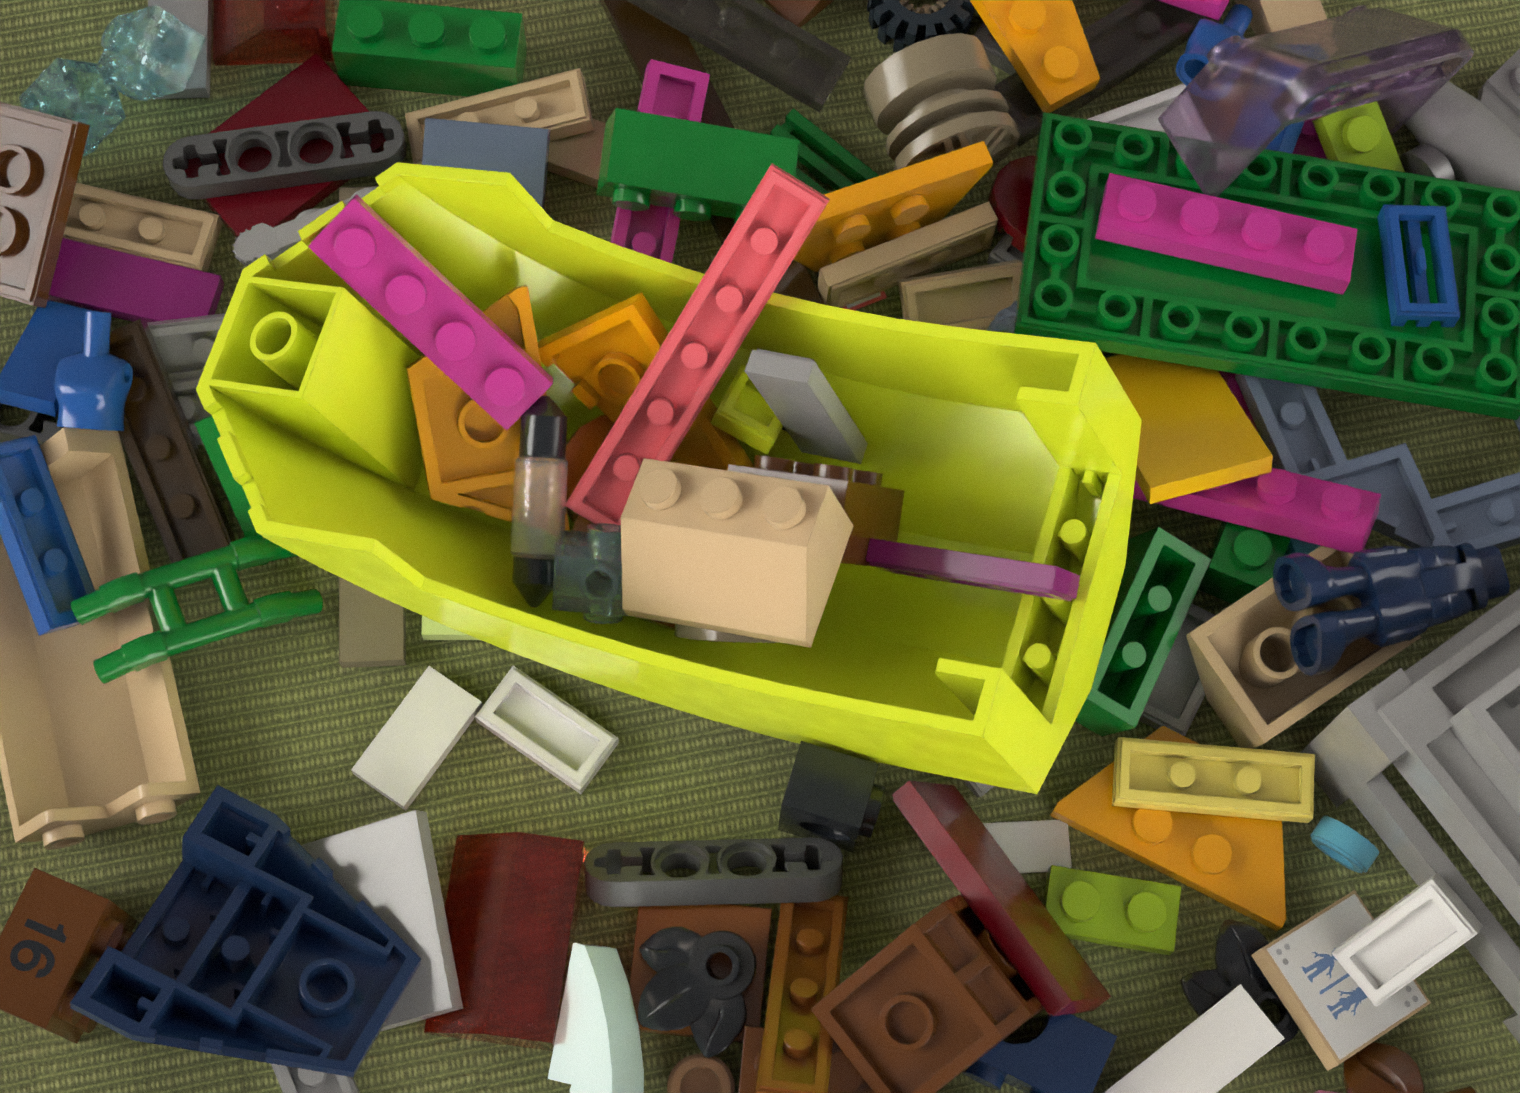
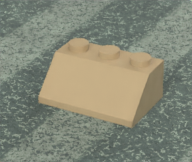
(730, 551)
(1250, 664)

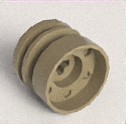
(939, 100)

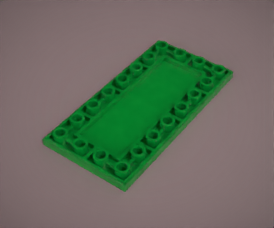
(1263, 326)

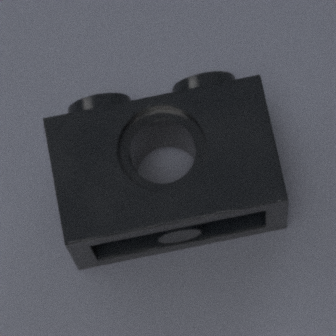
(831, 797)

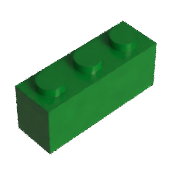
(428, 47)
(686, 164)
(1146, 618)

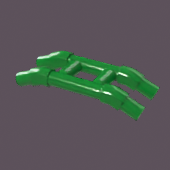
(178, 635)

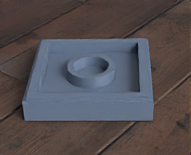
(490, 148)

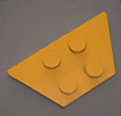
(892, 205)
(462, 447)
(1217, 855)

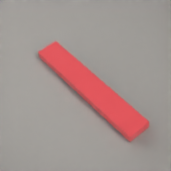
(701, 341)

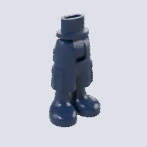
(1398, 593)

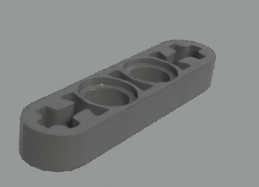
(284, 144)
(714, 880)

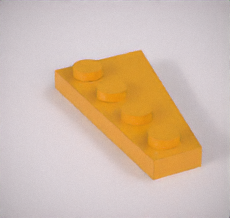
(1043, 46)
(609, 358)

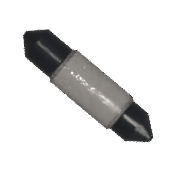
(539, 499)

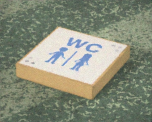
(1321, 993)

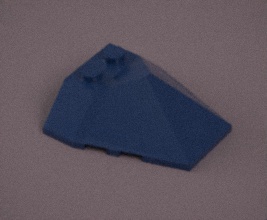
(253, 953)

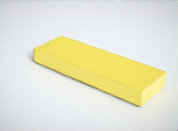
(1213, 780)

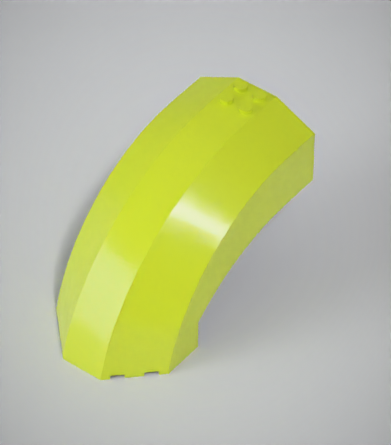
(989, 434)

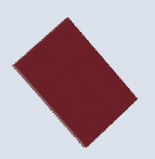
(301, 95)

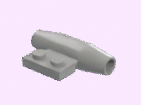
(1479, 133)

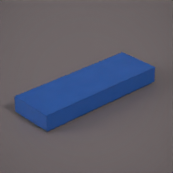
(39, 537)

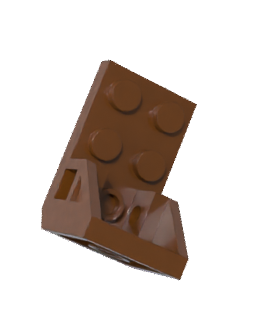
(928, 1003)

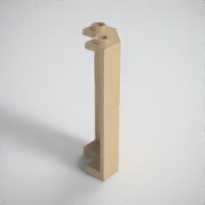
(76, 748)

